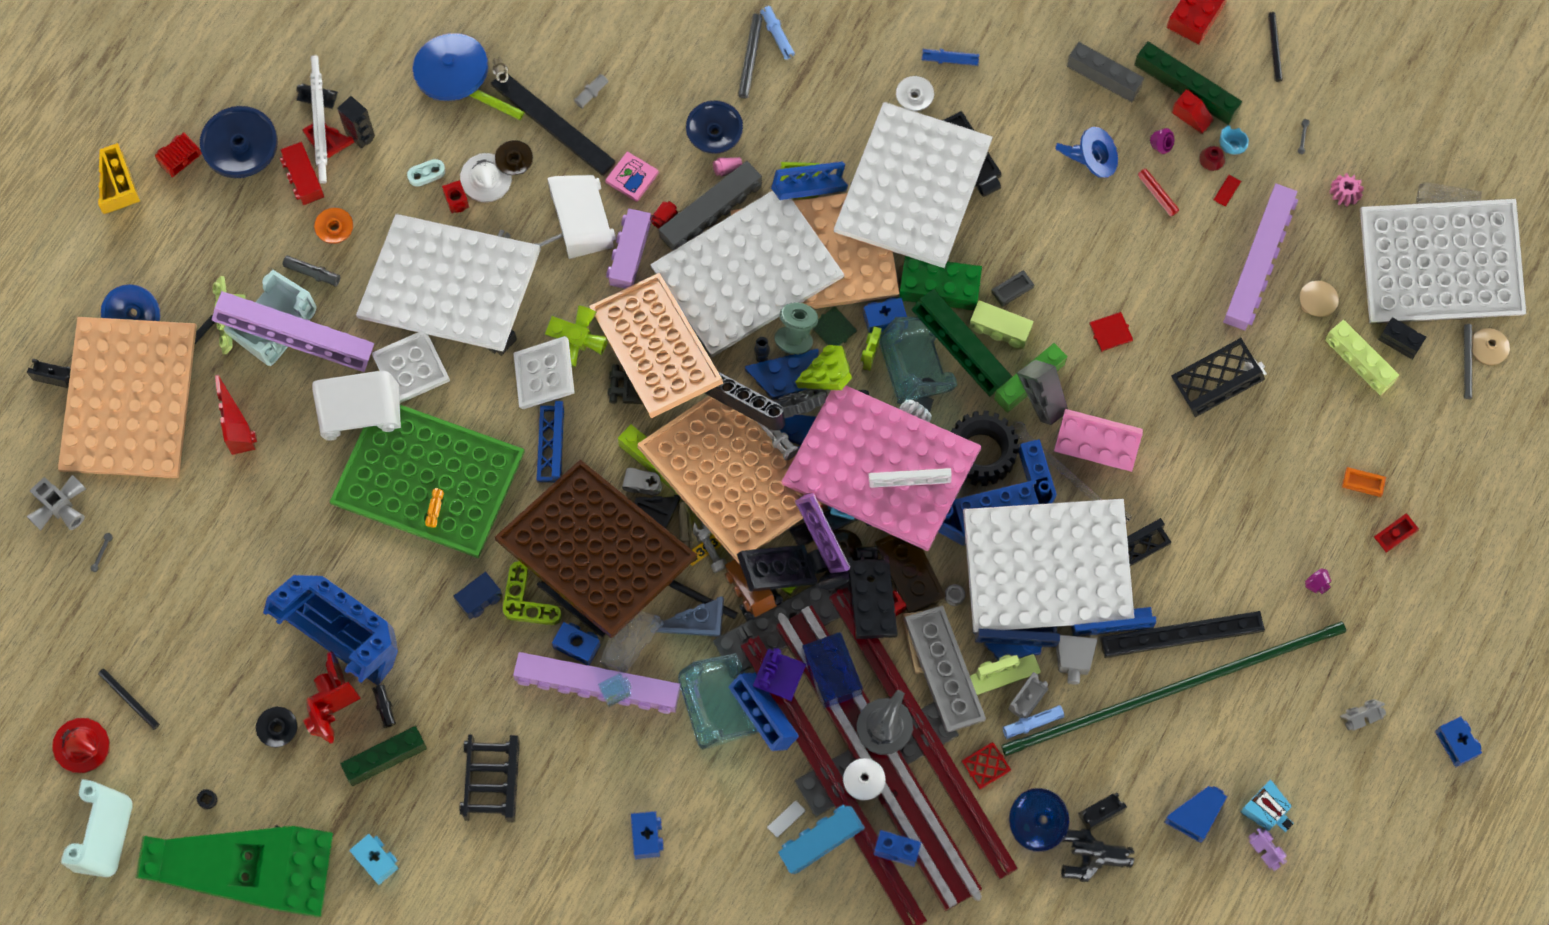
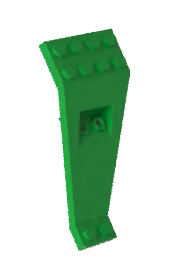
(283, 870)

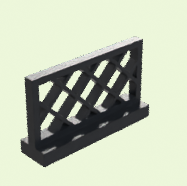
(1228, 388)

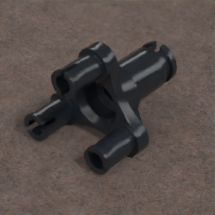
(1094, 855)

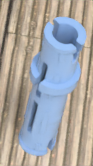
(773, 25)
(1032, 722)

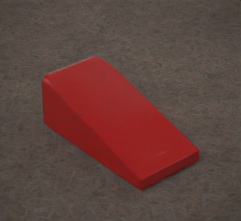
(1396, 533)

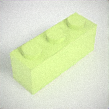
(1001, 324)

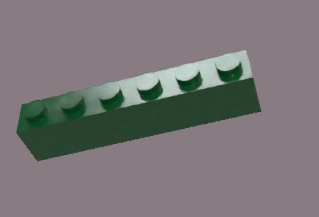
(1181, 77)
(961, 342)

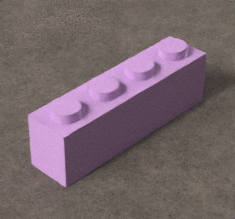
(629, 249)

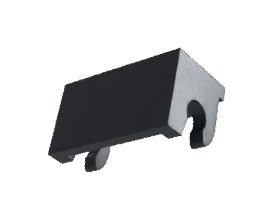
(49, 373)
(1102, 811)

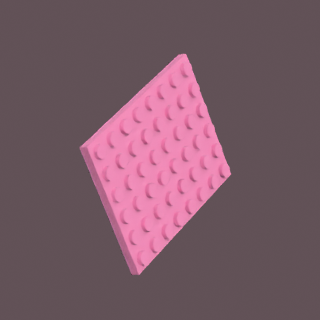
(869, 436)

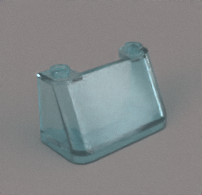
(913, 356)
(711, 704)

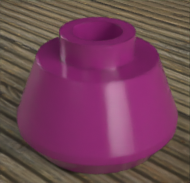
(1162, 140)
(1319, 581)

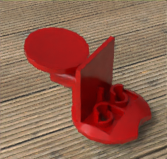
(331, 697)

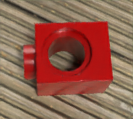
(455, 190)

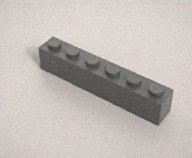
(711, 206)

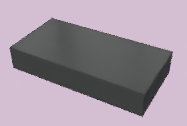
(1012, 288)

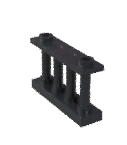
(507, 788)

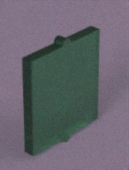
(834, 327)

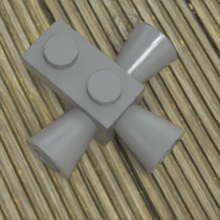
(56, 503)

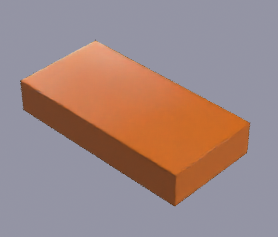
(1364, 482)

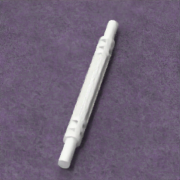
(318, 119)

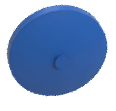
(450, 67)

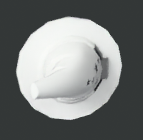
(483, 179)

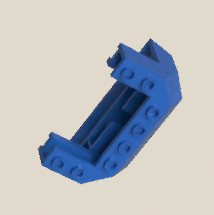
(336, 624)

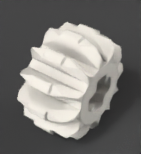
(916, 409)

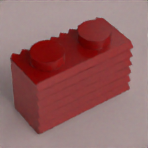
(177, 154)

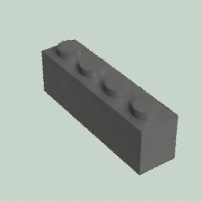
(1105, 72)

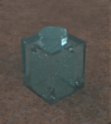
(615, 689)

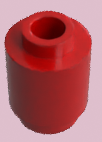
(663, 214)

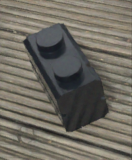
(1402, 338)

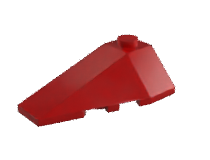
(235, 428)

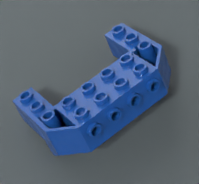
(1037, 490)

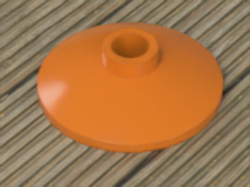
(333, 218)

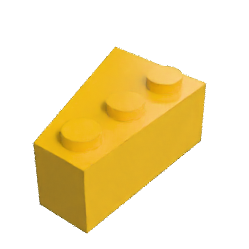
(116, 182)

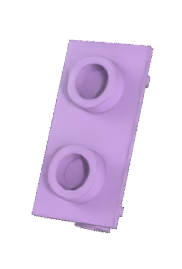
(1264, 841)

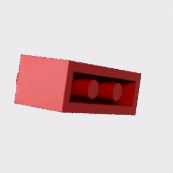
(301, 173)

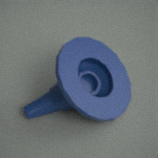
(1095, 151)

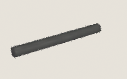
(1467, 361)

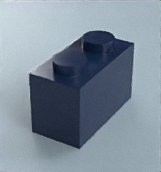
(478, 596)

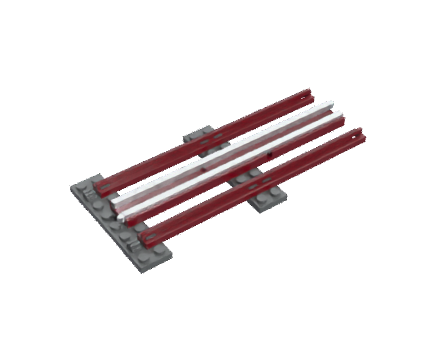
(903, 799)

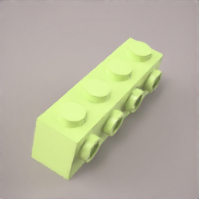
(1361, 357)

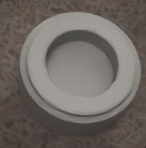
(954, 595)

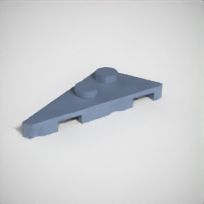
(702, 620)

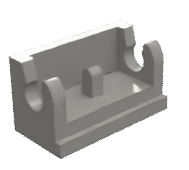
(1028, 697)

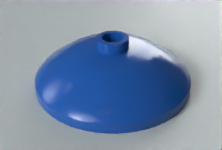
(124, 298)

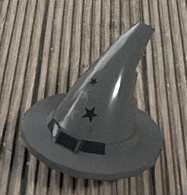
(885, 725)

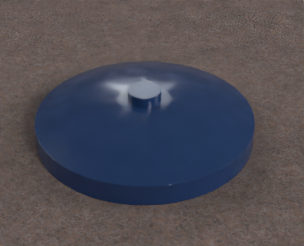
(238, 142)

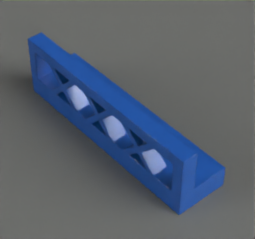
(809, 185)
(557, 441)
(1142, 620)

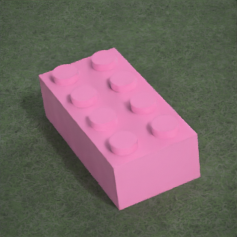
(1098, 440)

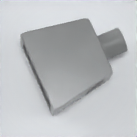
(1075, 656)

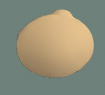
(1319, 298)

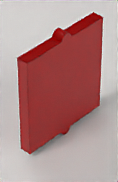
(1111, 331)

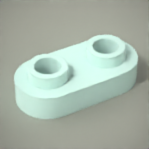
(425, 171)

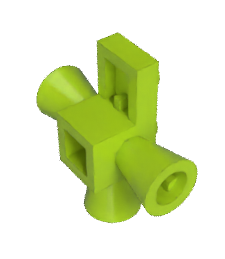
(578, 333)

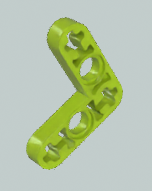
(518, 600)

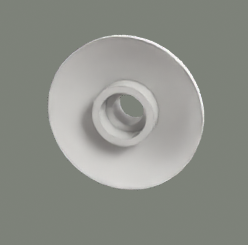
(915, 86)
(864, 789)

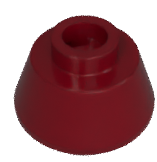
(1212, 158)

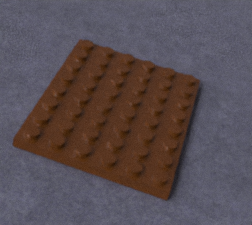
(596, 548)

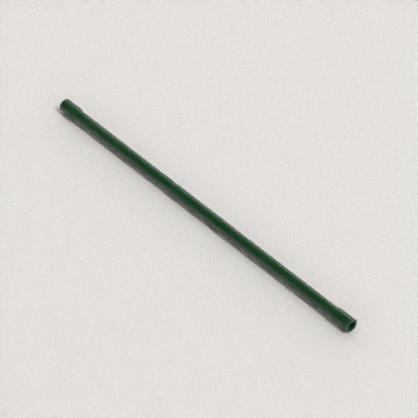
(1020, 744)

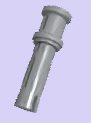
(779, 441)

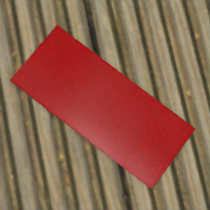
(1227, 190)

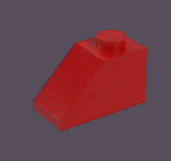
(1192, 111)

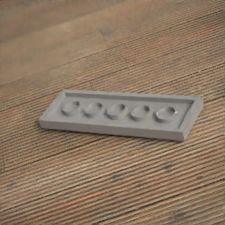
(944, 669)

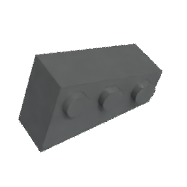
(1044, 390)

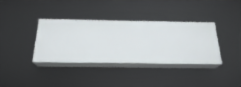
(907, 478)

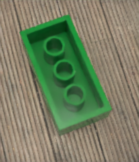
(955, 283)

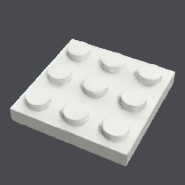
(413, 365)
(543, 373)

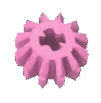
(1346, 190)

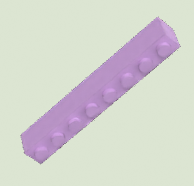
(1260, 257)
(292, 331)
(584, 680)

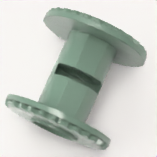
(799, 321)

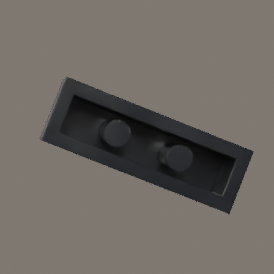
(356, 122)

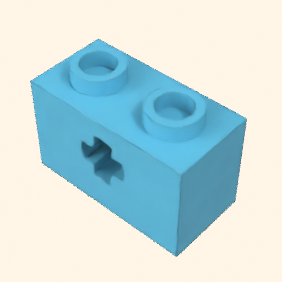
(366, 849)

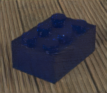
(832, 670)

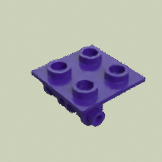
(779, 674)

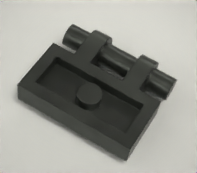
(628, 392)

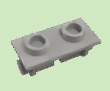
(1371, 710)

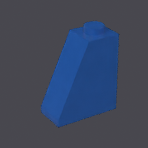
(1198, 813)

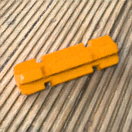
(434, 508)

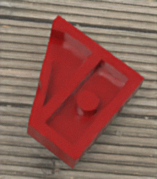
(334, 139)

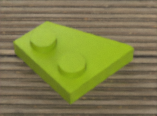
(869, 354)

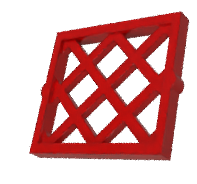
(993, 778)

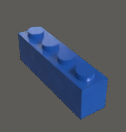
(763, 712)

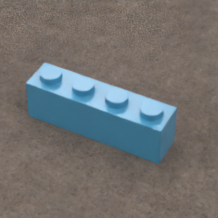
(821, 839)

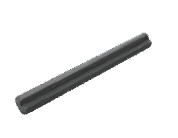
(750, 56)

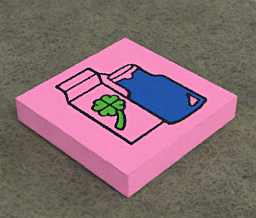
(632, 176)

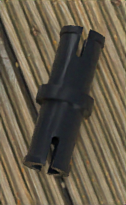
(762, 349)
(383, 706)

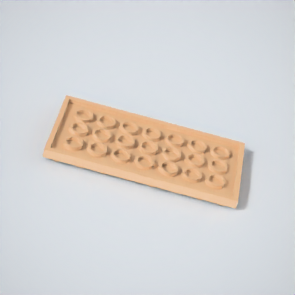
(656, 345)

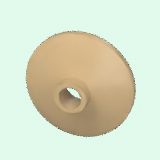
(1490, 354)

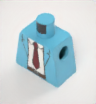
(1269, 808)

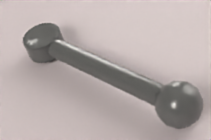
(1305, 123)
(108, 537)

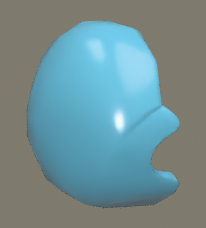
(1233, 140)

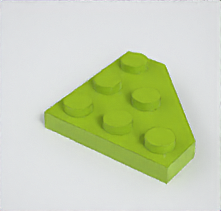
(827, 371)

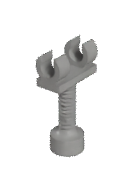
(703, 535)

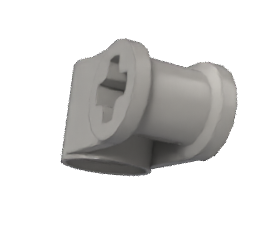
(638, 482)

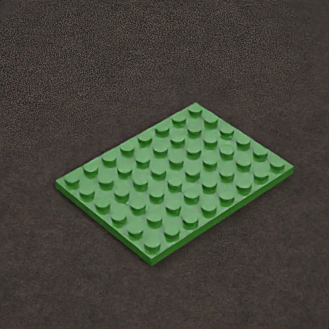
(397, 470)

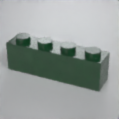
(383, 756)

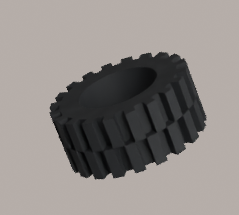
(1001, 433)

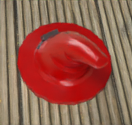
(81, 745)

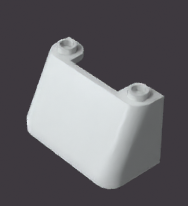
(581, 214)
(357, 403)

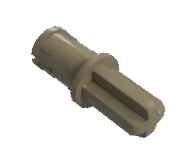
(500, 69)

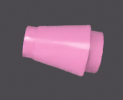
(724, 166)

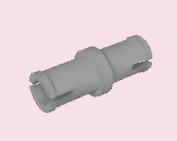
(591, 91)

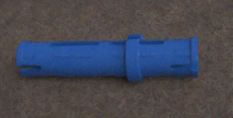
(950, 57)

